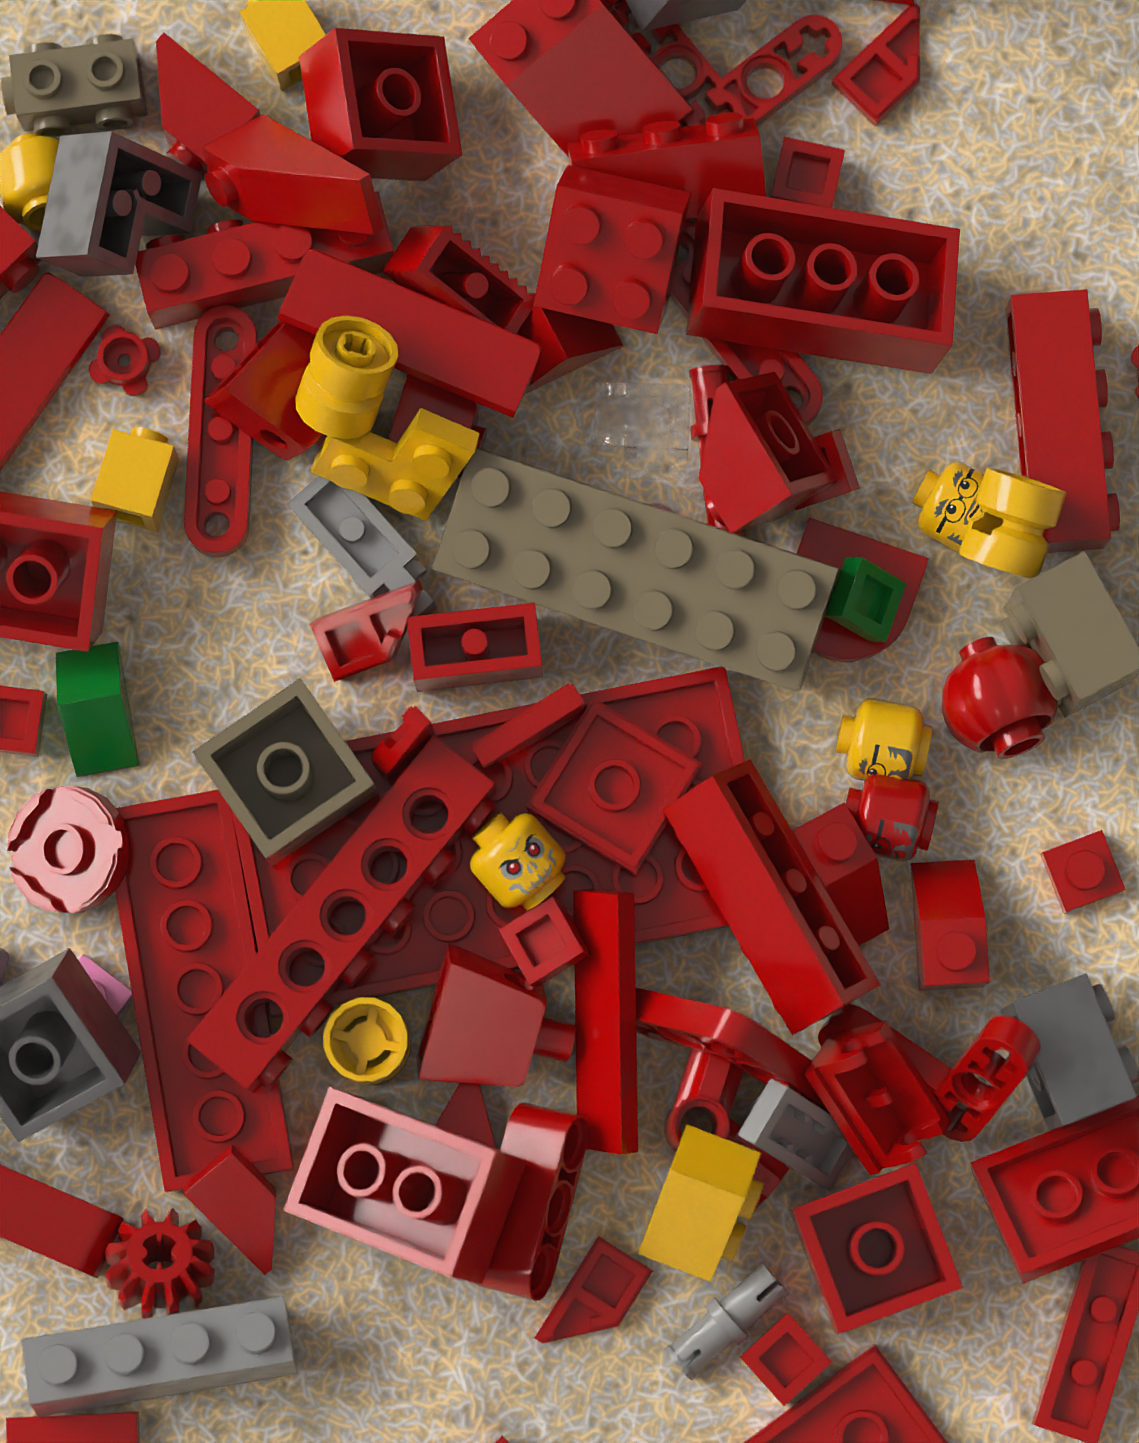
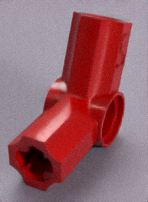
(711, 1087)

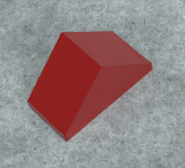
(566, 343)

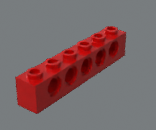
(433, 775)

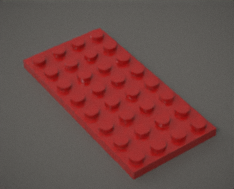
(670, 896)

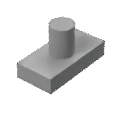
(796, 1134)

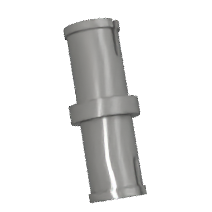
(726, 1321)

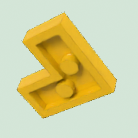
(402, 474)

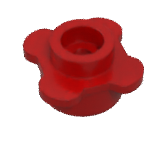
(119, 343)

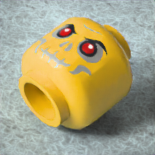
(517, 860)

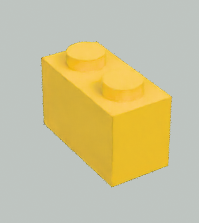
(700, 1204)

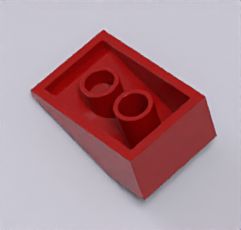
(577, 68)

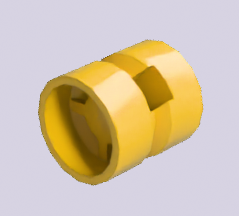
(346, 377)
(1012, 523)
(367, 1041)

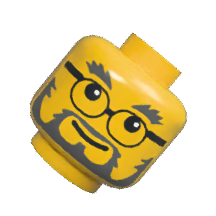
(948, 503)
(884, 740)

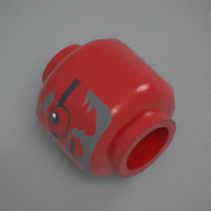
(894, 815)

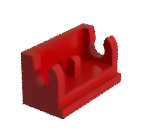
(876, 1096)

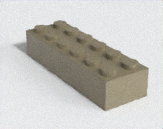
(636, 569)

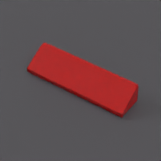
(431, 337)
(40, 352)

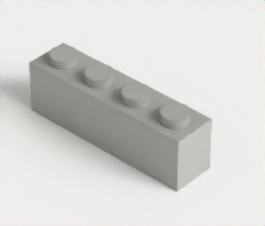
(159, 1356)

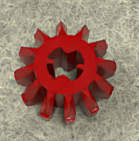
(160, 1243)

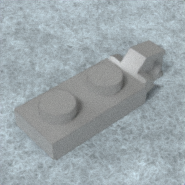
(360, 540)

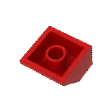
(759, 455)

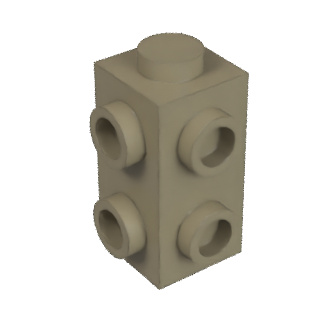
(75, 86)

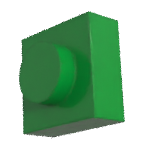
(865, 599)

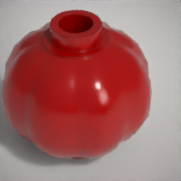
(998, 699)

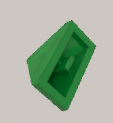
(95, 709)

